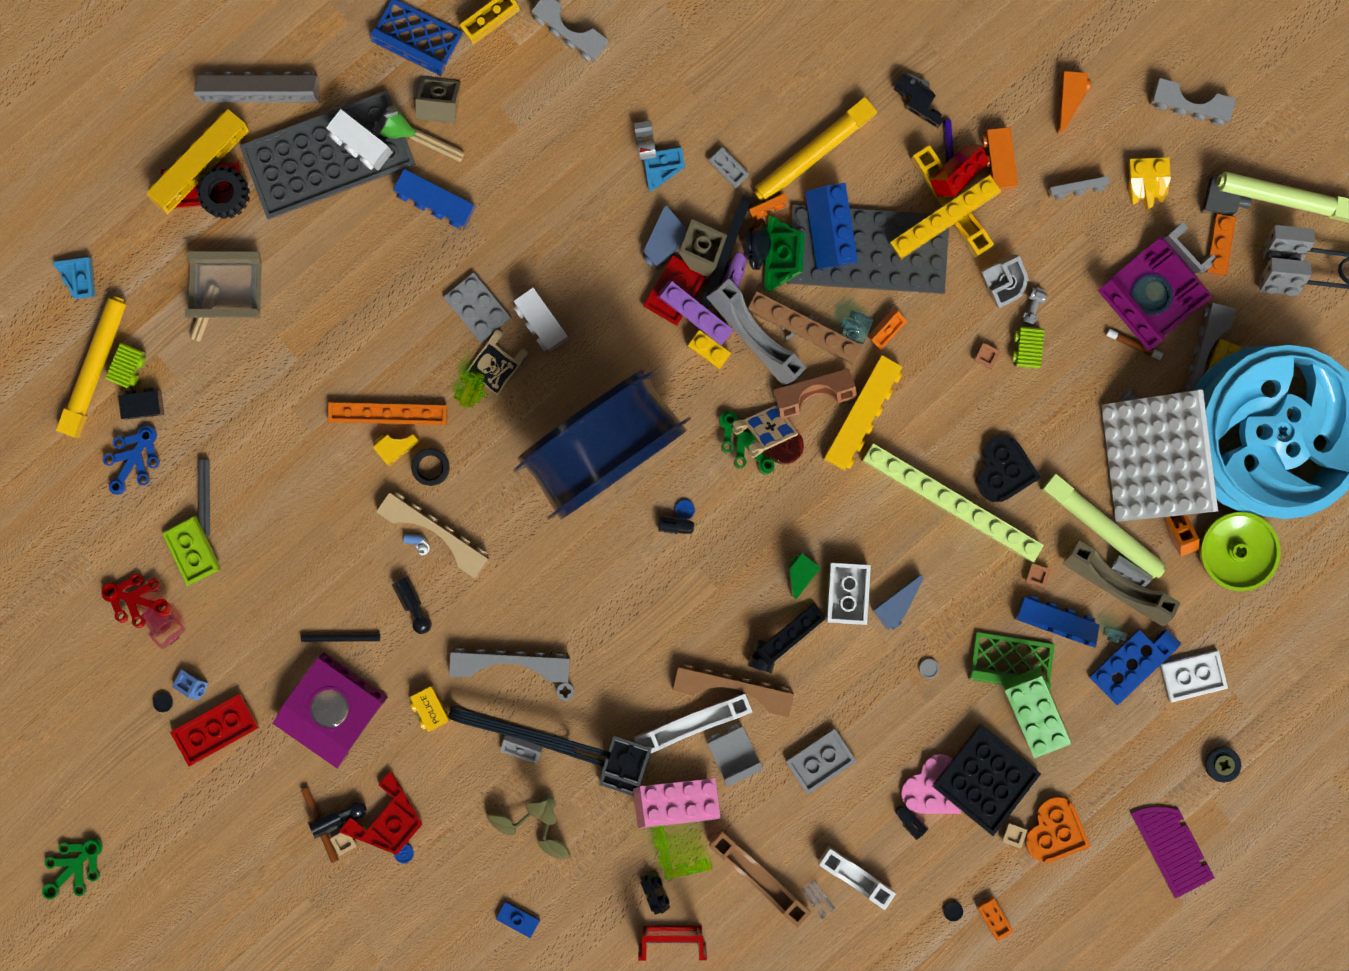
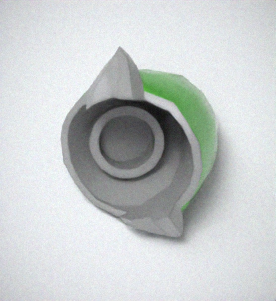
(393, 125)

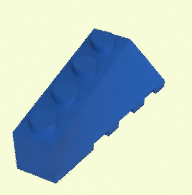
(1058, 622)

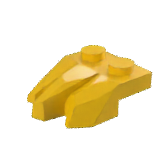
(1148, 180)

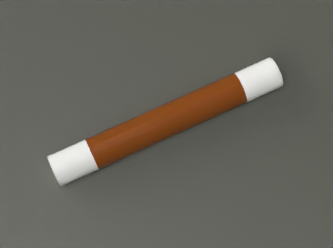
(1134, 344)

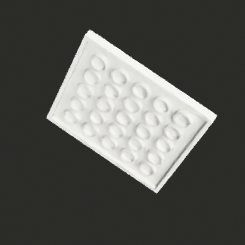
(1159, 456)

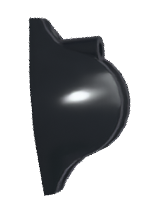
(757, 244)

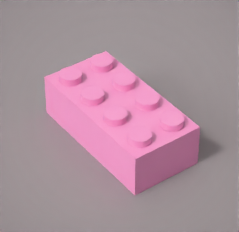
(676, 803)

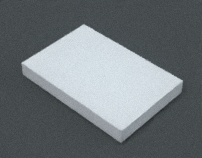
(1193, 676)

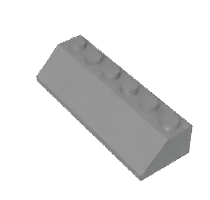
(257, 88)

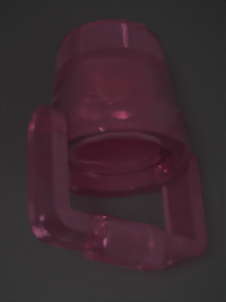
(159, 624)

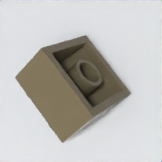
(437, 100)
(702, 247)

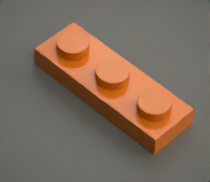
(1221, 244)

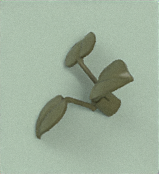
(543, 811)

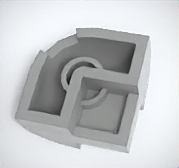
(1005, 280)

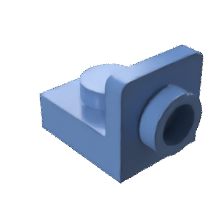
(189, 685)

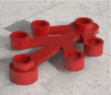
(133, 598)

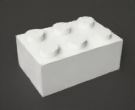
(358, 141)
(540, 321)
(848, 593)

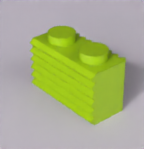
(1029, 347)
(126, 366)

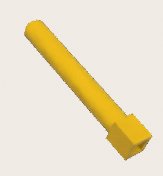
(815, 150)
(74, 415)

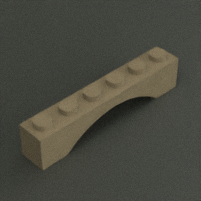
(1151, 603)

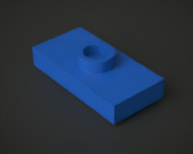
(517, 919)

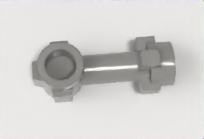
(1037, 296)

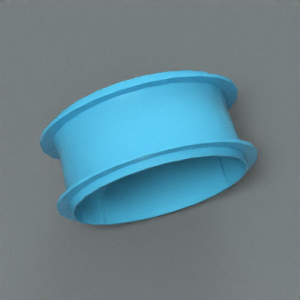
(1235, 395)

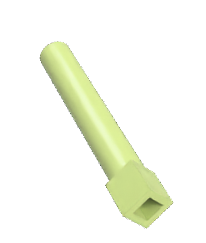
(1331, 207)
(1065, 495)

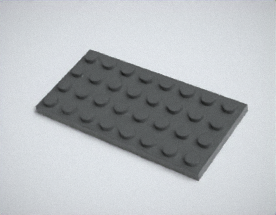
(308, 166)
(877, 262)

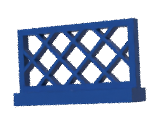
(411, 52)

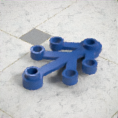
(134, 457)

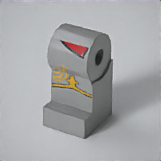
(645, 140)

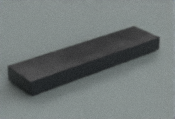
(790, 634)

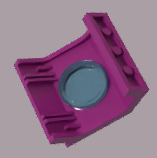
(1154, 293)

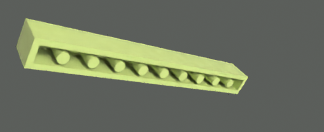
(952, 503)

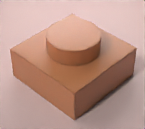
(987, 356)
(1037, 575)

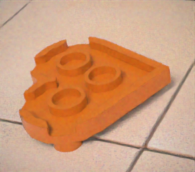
(1057, 831)

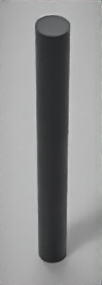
(340, 637)

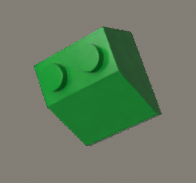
(800, 573)

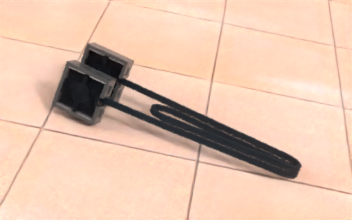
(620, 771)

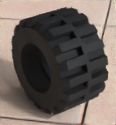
(208, 185)

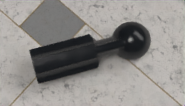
(411, 603)
(335, 819)

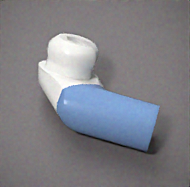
(419, 542)

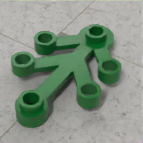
(743, 440)
(75, 865)

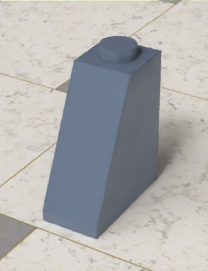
(665, 238)

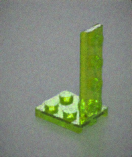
(665, 861)

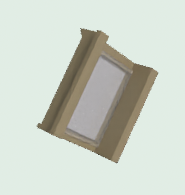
(224, 284)

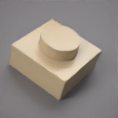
(1014, 835)
(343, 843)

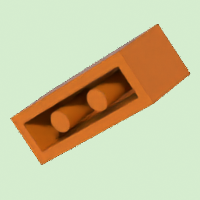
(1001, 157)

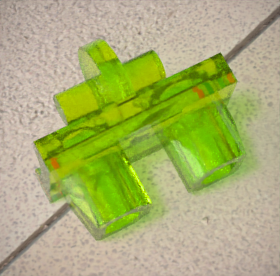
(472, 391)

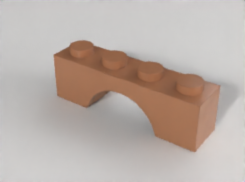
(835, 385)

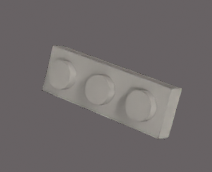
(1078, 188)

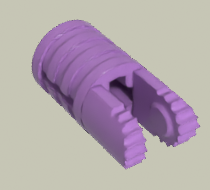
(736, 269)

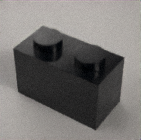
(141, 405)

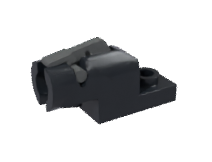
(919, 97)

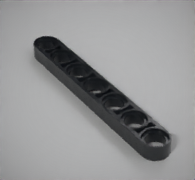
(727, 248)

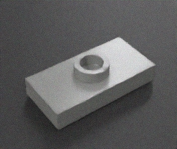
(728, 167)
(1131, 572)

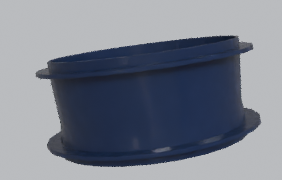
(601, 443)

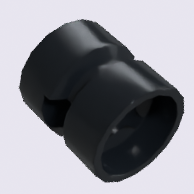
(756, 661)

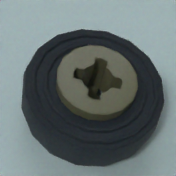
(1216, 761)

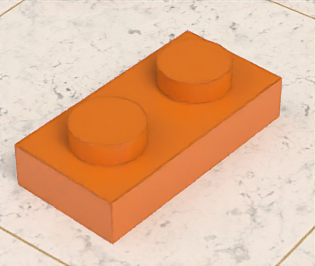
(761, 210)
(887, 328)

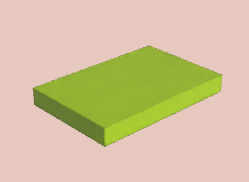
(191, 550)

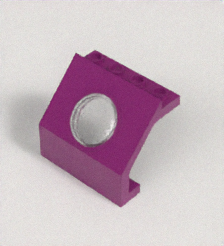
(329, 709)

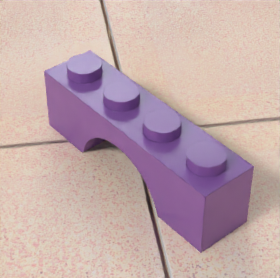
(694, 312)

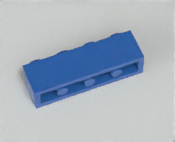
(433, 198)

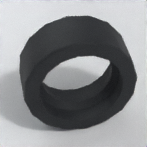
(430, 452)

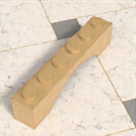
(467, 558)

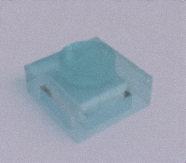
(1114, 635)

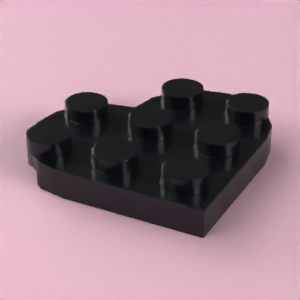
(1005, 470)

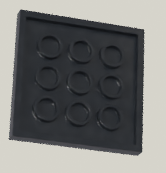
(986, 780)

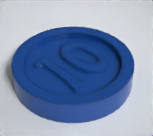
(685, 509)
(405, 855)

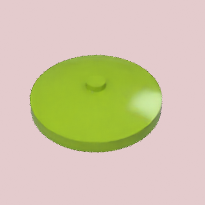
(1240, 551)

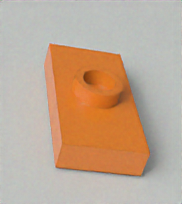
(995, 919)

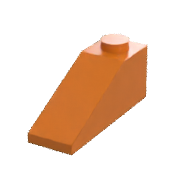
(1072, 91)
(1182, 534)

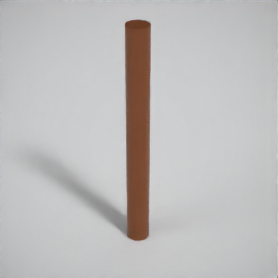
(315, 814)

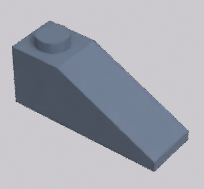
(896, 606)

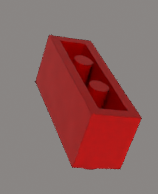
(959, 170)

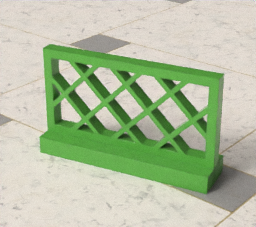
(997, 677)

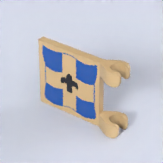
(767, 430)

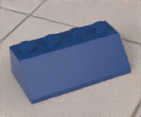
(831, 226)

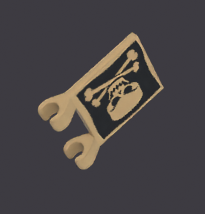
(496, 364)

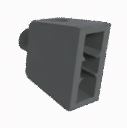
(1222, 202)

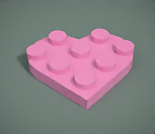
(918, 790)

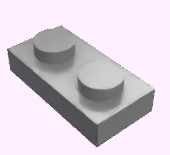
(521, 749)

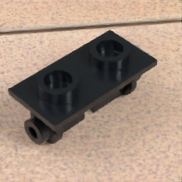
(659, 900)

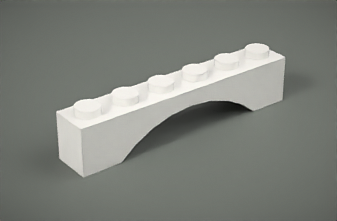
(695, 722)

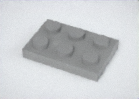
(477, 307)
(821, 761)

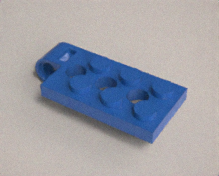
(1162, 648)

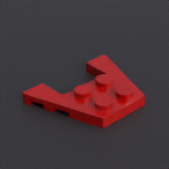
(393, 826)

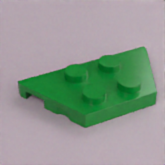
(785, 255)

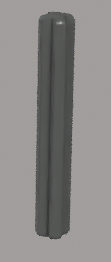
(204, 495)

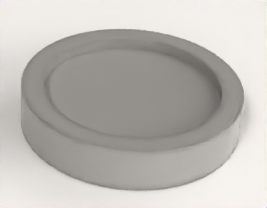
(929, 668)

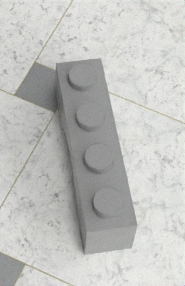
(589, 43)
(1168, 96)

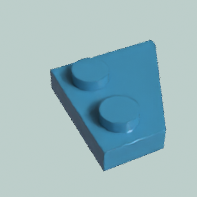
(663, 167)
(77, 276)

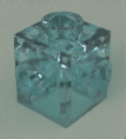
(856, 326)

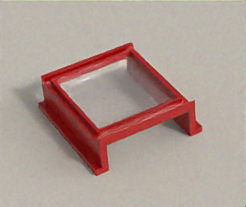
(672, 934)

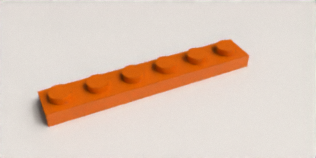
(387, 413)

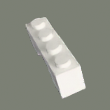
(856, 877)

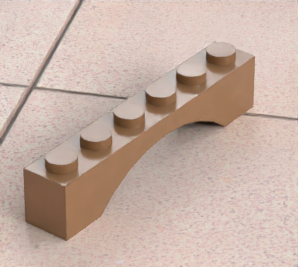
(804, 327)
(693, 681)
(760, 878)

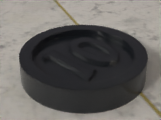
(163, 702)
(953, 911)

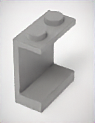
(1184, 254)
(734, 755)

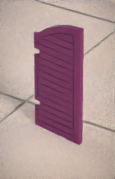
(1172, 848)

